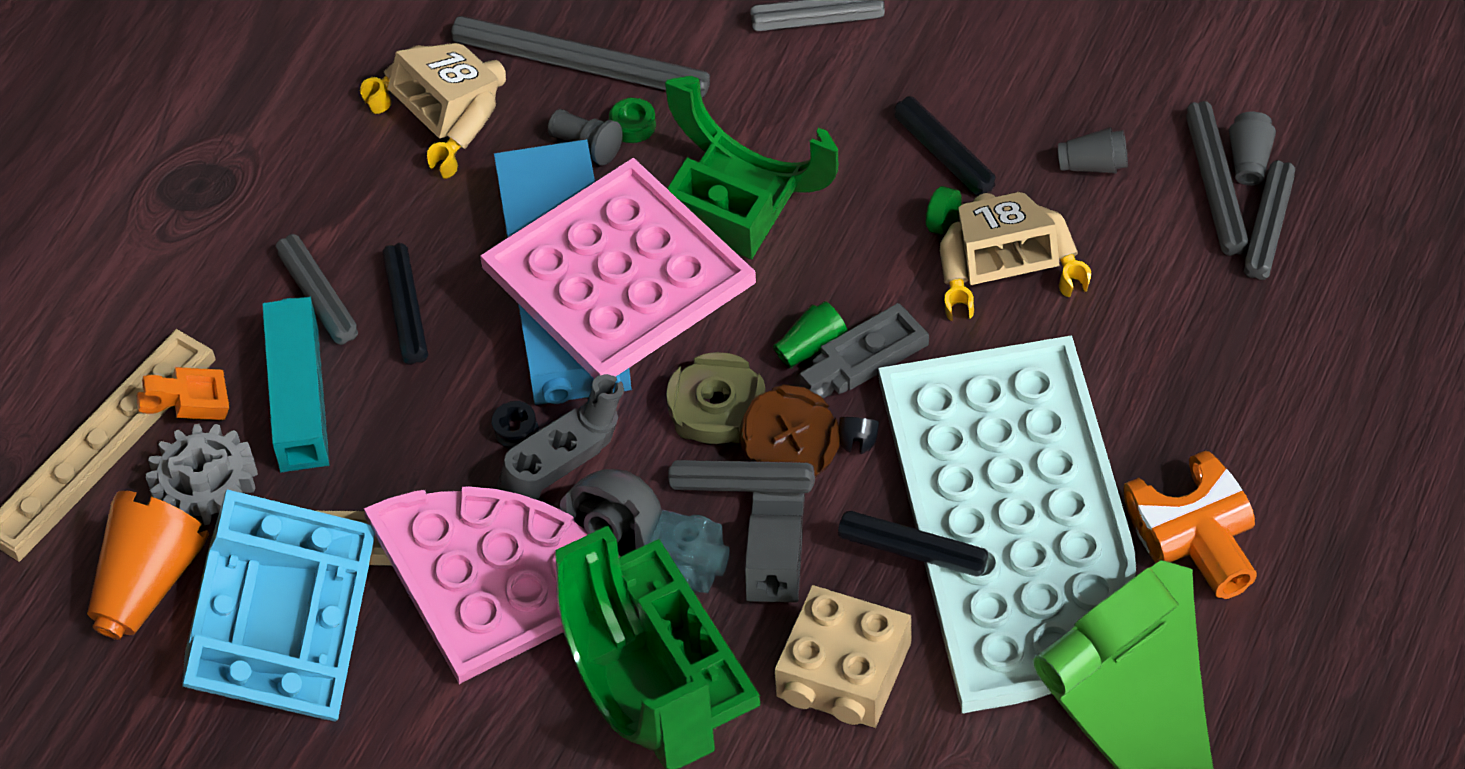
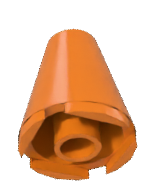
(140, 561)

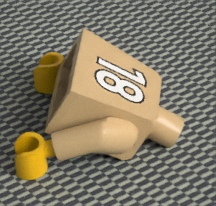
(444, 90)
(1004, 240)

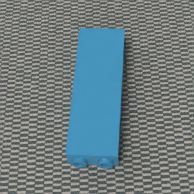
(530, 186)

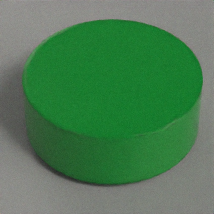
(635, 118)
(943, 210)

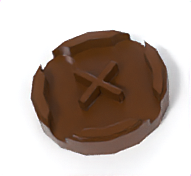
(790, 427)

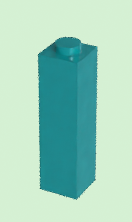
(295, 384)

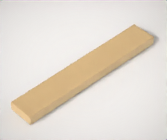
(91, 450)

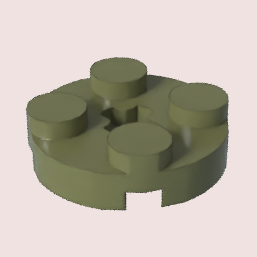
(709, 374)

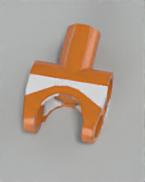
(1197, 524)

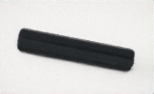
(944, 146)
(405, 303)
(913, 543)

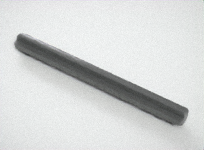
(572, 54)

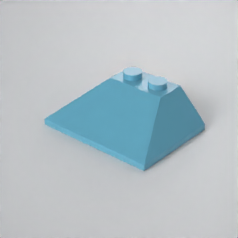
(278, 606)

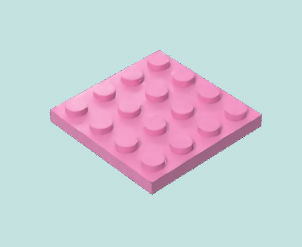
(618, 270)

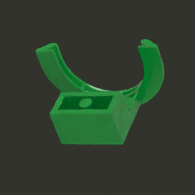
(733, 186)

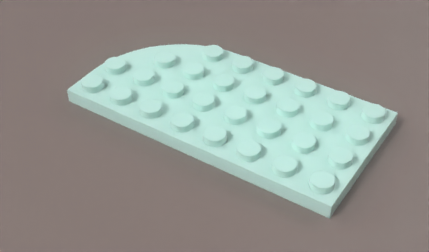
(1012, 462)

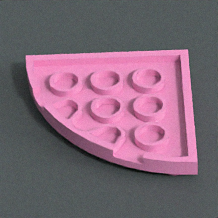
(477, 569)

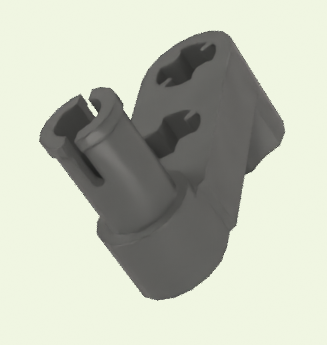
(583, 431)

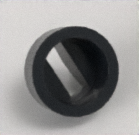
(858, 430)

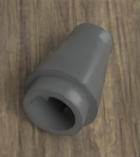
(1251, 146)
(1095, 152)

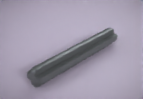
(1217, 178)

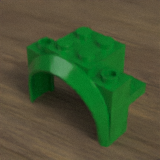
(655, 675)

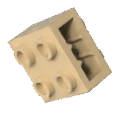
(843, 656)

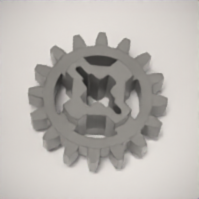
(200, 470)

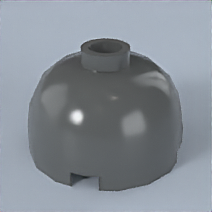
(616, 501)

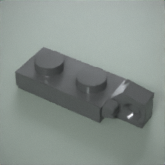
(864, 349)

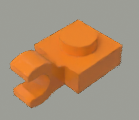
(192, 391)

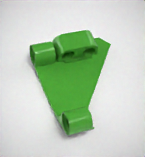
(1136, 674)

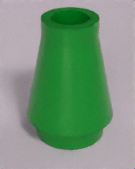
(810, 332)

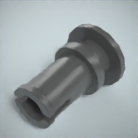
(602, 137)

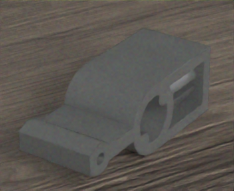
(774, 547)

